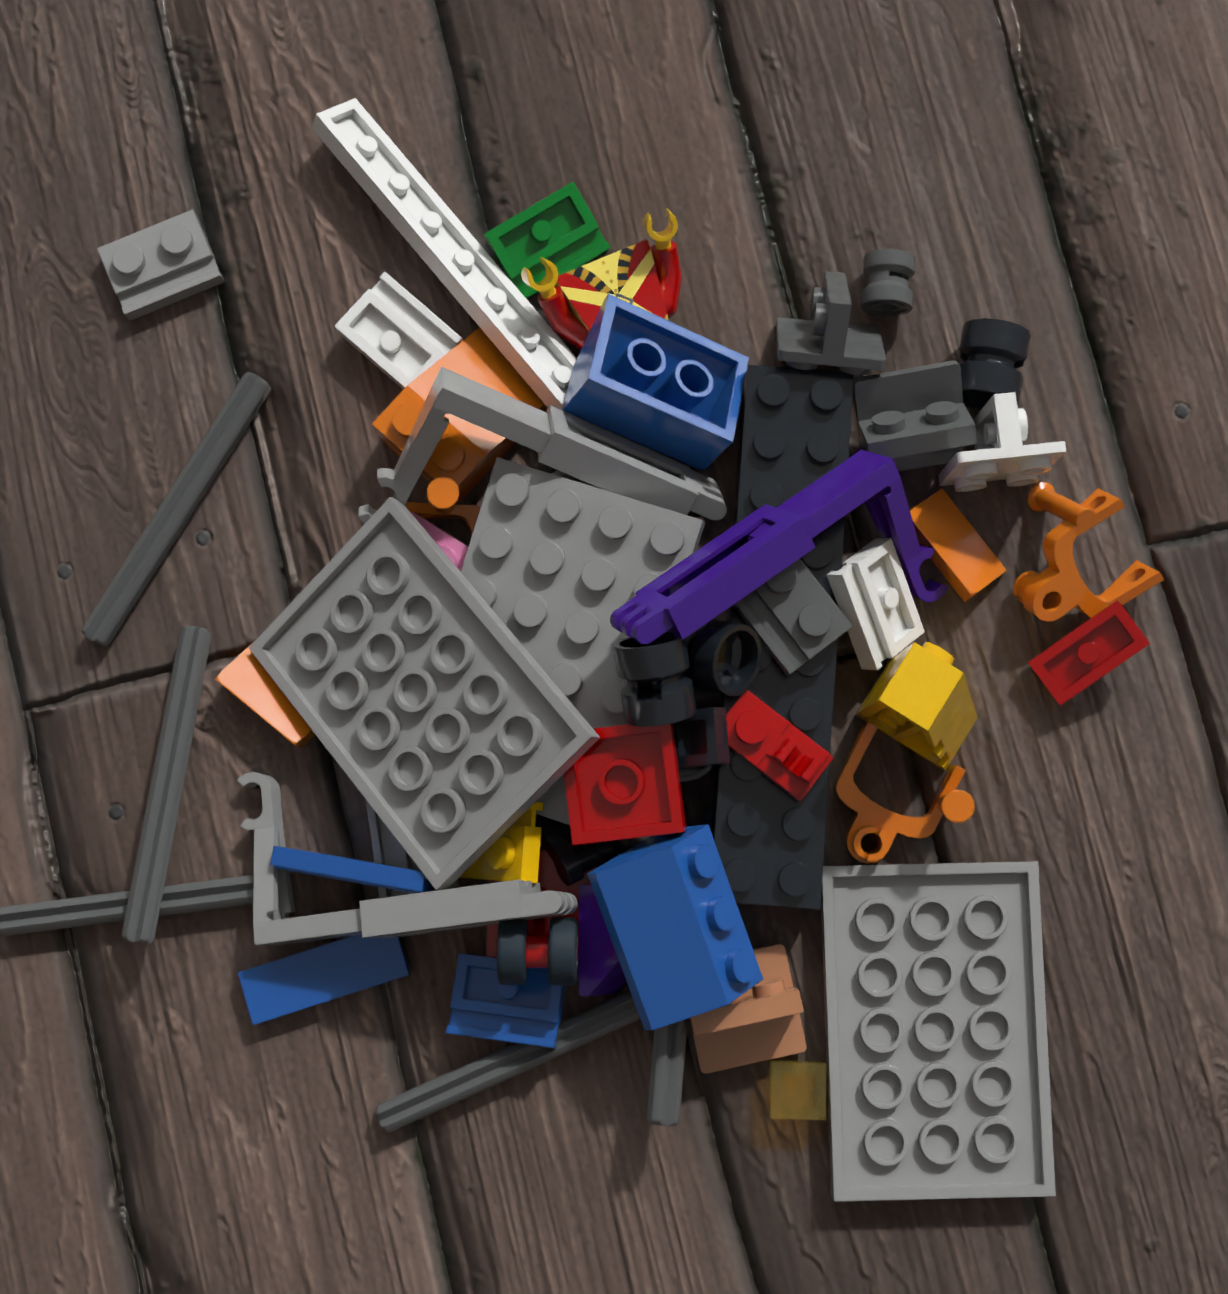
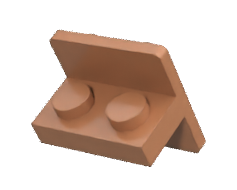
(757, 1024)

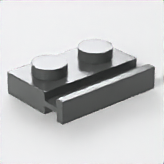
(793, 616)

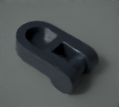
(571, 864)

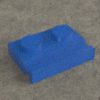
(504, 1012)

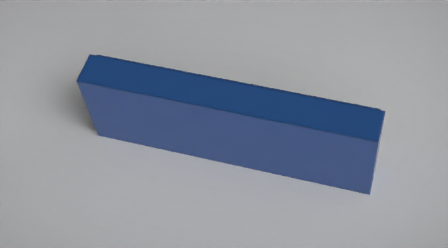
(350, 870)
(321, 975)

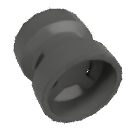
(888, 282)

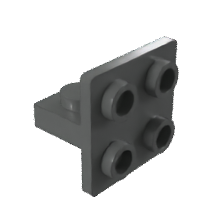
(829, 335)
(914, 415)

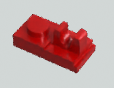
(1088, 652)
(775, 746)

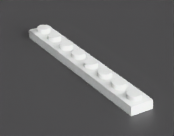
(448, 249)

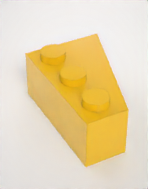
(922, 703)

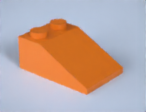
(464, 449)

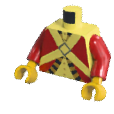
(635, 274)

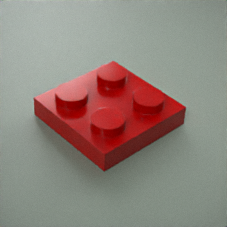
(625, 786)

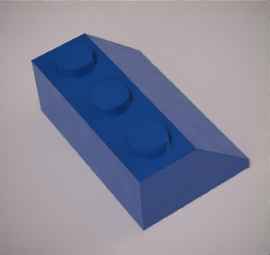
(657, 384)
(675, 926)

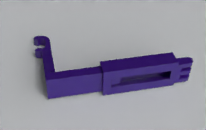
(772, 541)

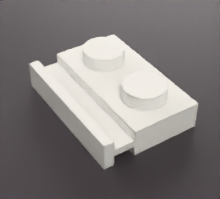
(396, 331)
(876, 602)

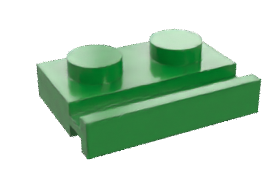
(554, 229)

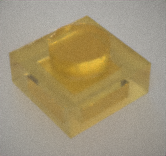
(797, 1090)

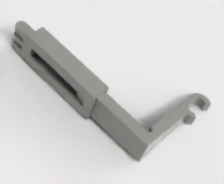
(560, 442)
(382, 916)

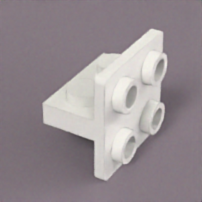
(1000, 450)

